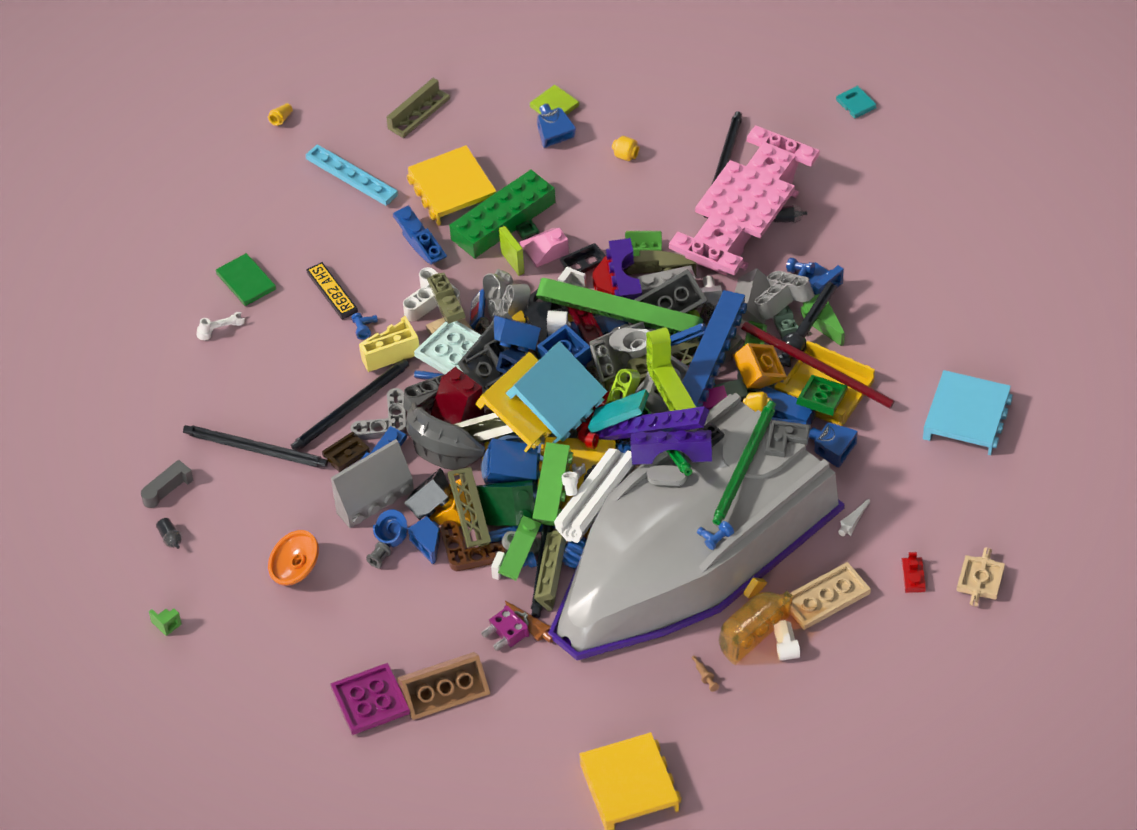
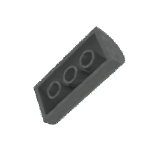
(677, 294)

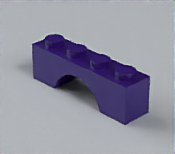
(621, 256)
(692, 443)

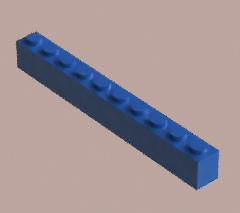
(713, 346)

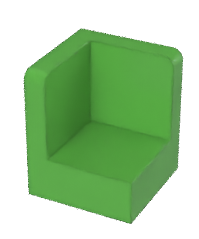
(166, 620)

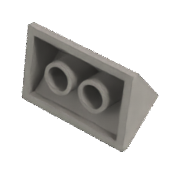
(752, 286)

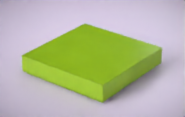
(556, 99)
(511, 250)

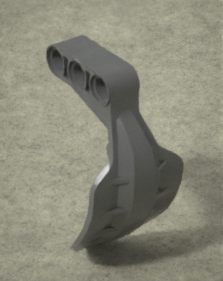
(435, 439)

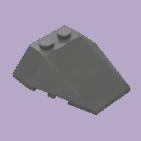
(482, 358)

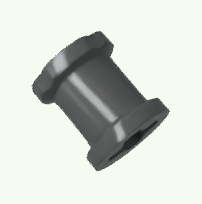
(378, 555)

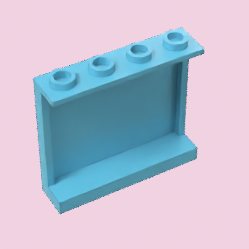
(559, 391)
(968, 410)

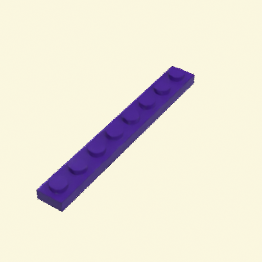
(665, 421)

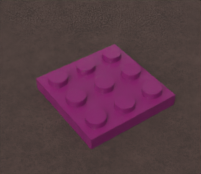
(370, 698)

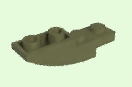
(658, 261)
(445, 298)

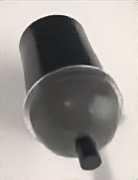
(790, 214)
(169, 533)

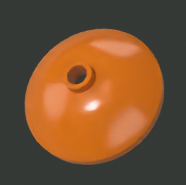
(293, 557)

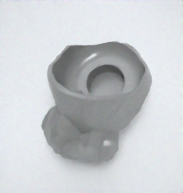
(496, 284)

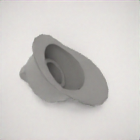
(630, 340)

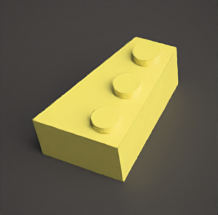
(390, 346)

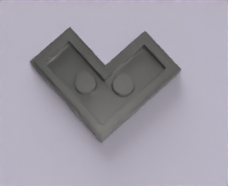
(783, 432)

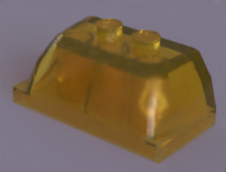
(753, 623)

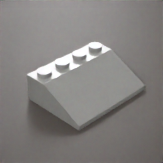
(371, 484)

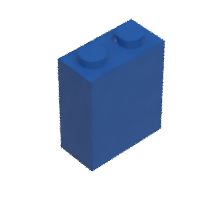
(511, 463)

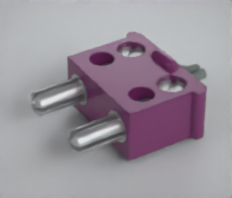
(508, 627)

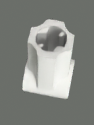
(786, 644)

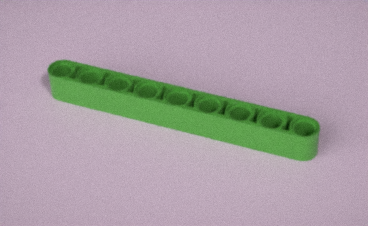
(615, 306)

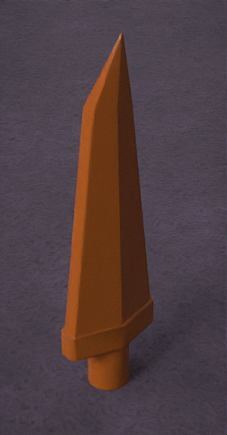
(536, 628)

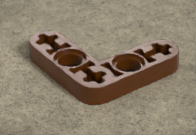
(465, 555)

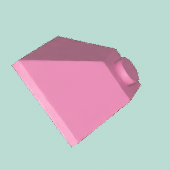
(546, 246)

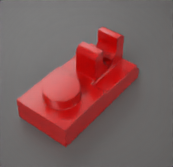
(913, 573)

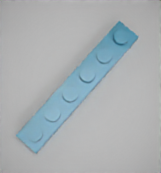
(351, 175)

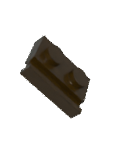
(345, 451)

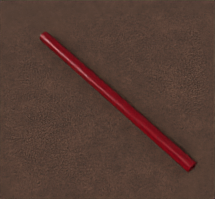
(818, 365)

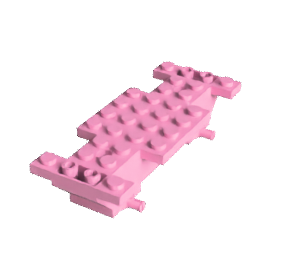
(744, 201)

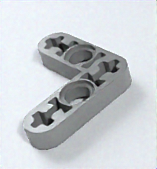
(385, 423)

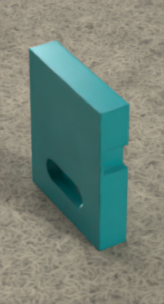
(857, 105)

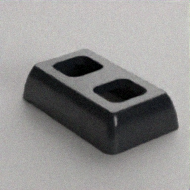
(579, 257)

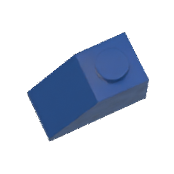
(425, 538)

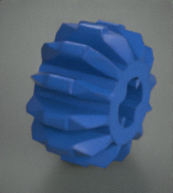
(573, 552)

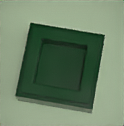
(527, 230)

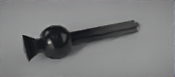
(797, 338)

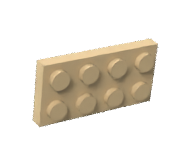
(827, 595)

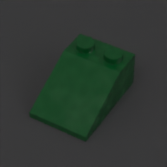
(507, 502)

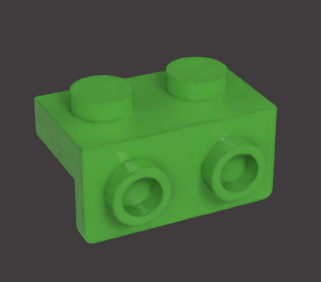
(645, 240)

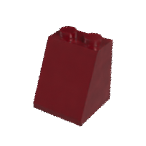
(457, 398)

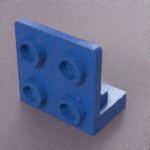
(822, 276)

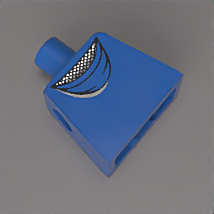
(554, 126)
(834, 442)

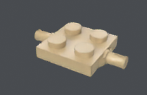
(980, 577)

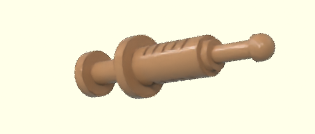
(707, 677)

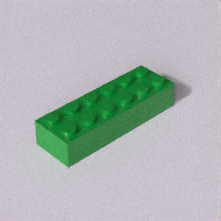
(508, 207)

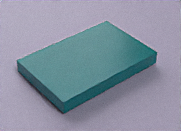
(618, 411)

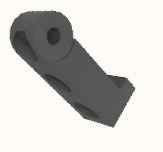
(166, 483)

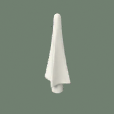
(849, 523)

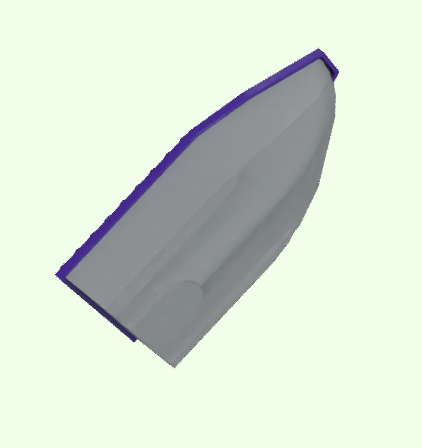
(650, 568)

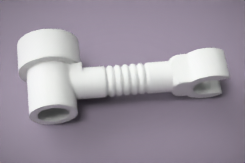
(206, 327)
(570, 479)

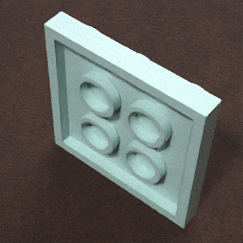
(447, 346)

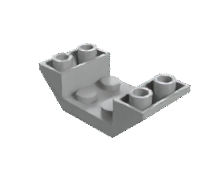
(608, 359)

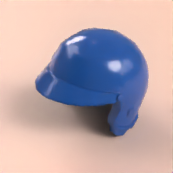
(391, 528)

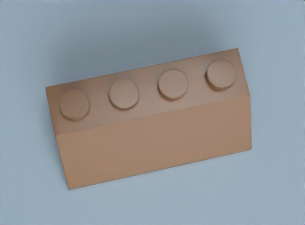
(444, 685)

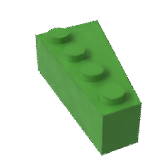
(550, 488)

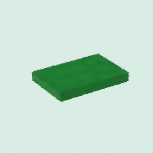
(245, 279)
(822, 395)

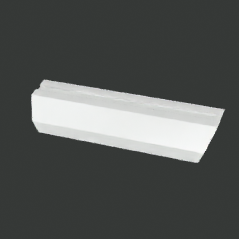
(586, 504)

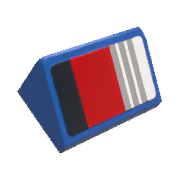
(477, 308)

